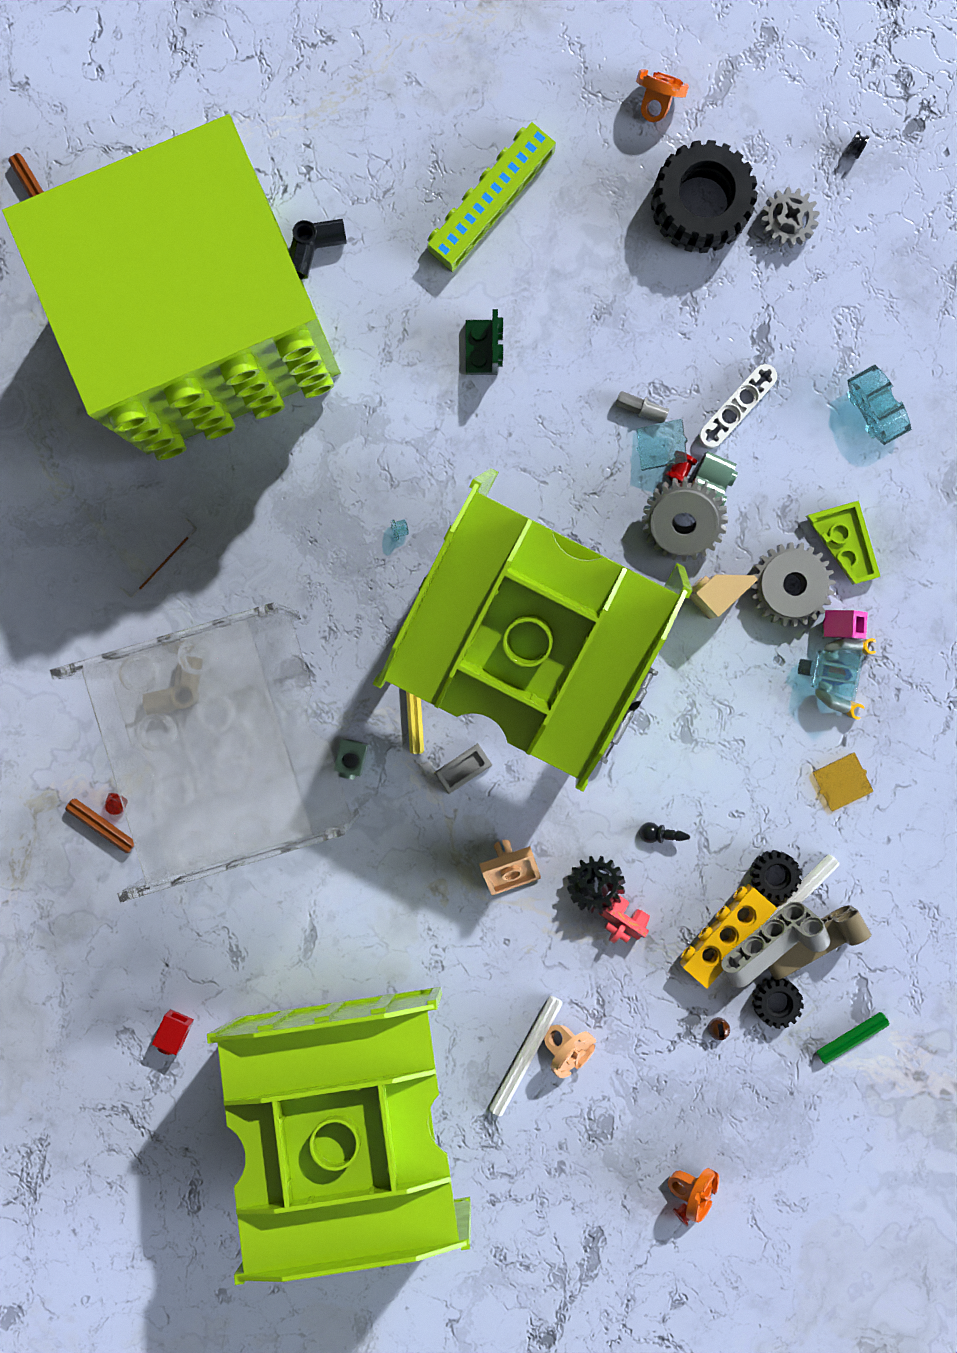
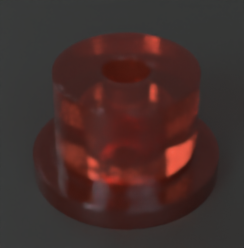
(681, 1214)

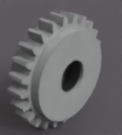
(689, 499)
(813, 580)

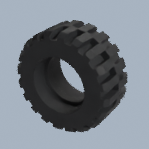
(715, 164)

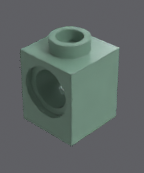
(359, 749)

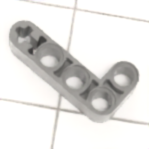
(773, 940)

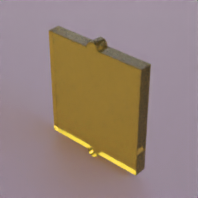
(842, 781)

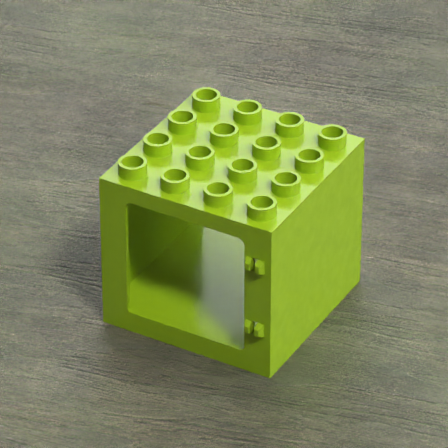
(173, 291)

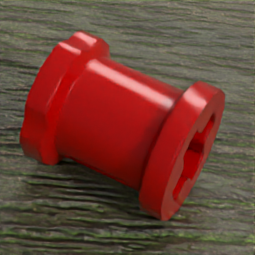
(681, 470)

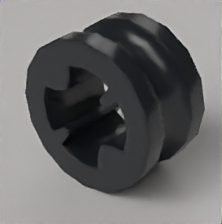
(857, 144)

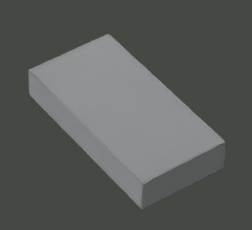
(463, 768)

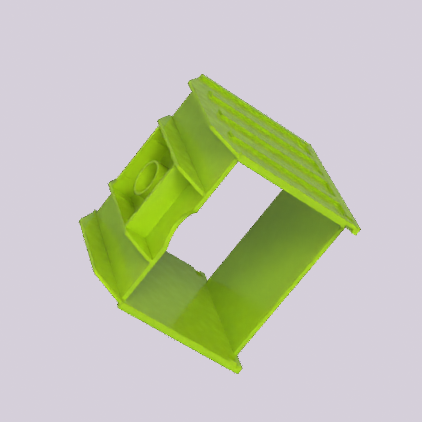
(532, 633)
(338, 1138)

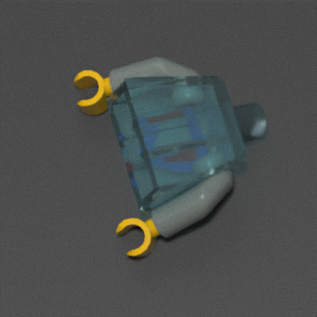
(838, 673)

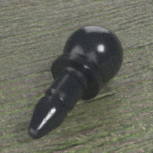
(651, 833)

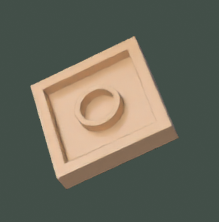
(509, 868)

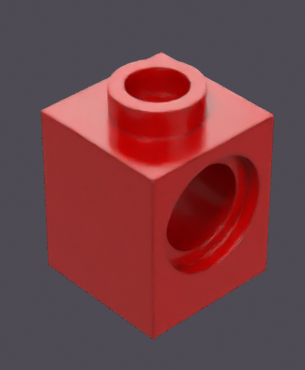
(172, 1032)

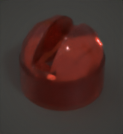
(113, 804)

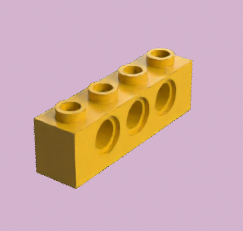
(759, 912)

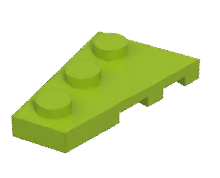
(847, 540)

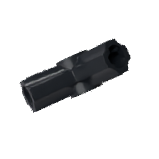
(323, 235)

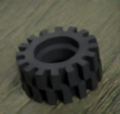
(791, 875)
(791, 1010)

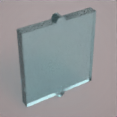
(661, 444)

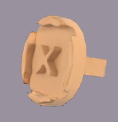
(572, 1052)

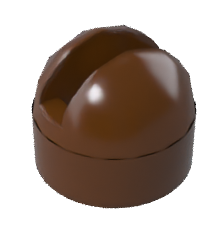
(713, 1028)

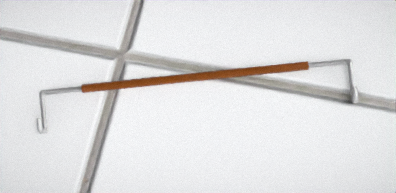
(164, 562)

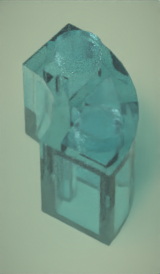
(874, 398)

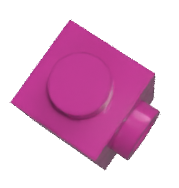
(845, 624)

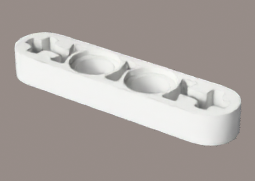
(737, 406)

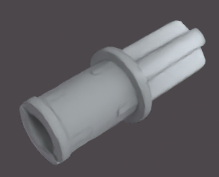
(642, 407)

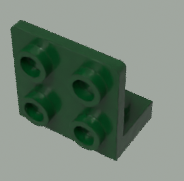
(482, 346)

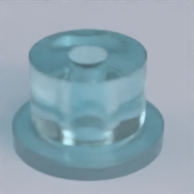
(399, 528)

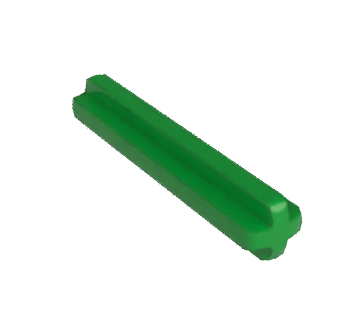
(853, 1038)

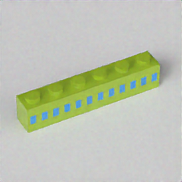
(491, 196)

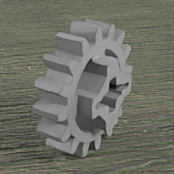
(793, 206)

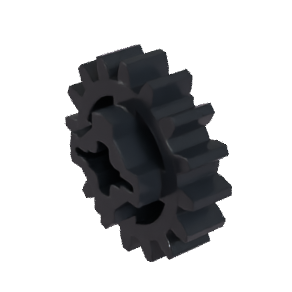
(607, 883)

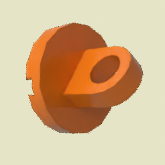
(660, 88)
(695, 1191)

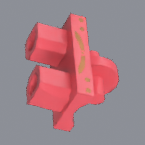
(633, 926)

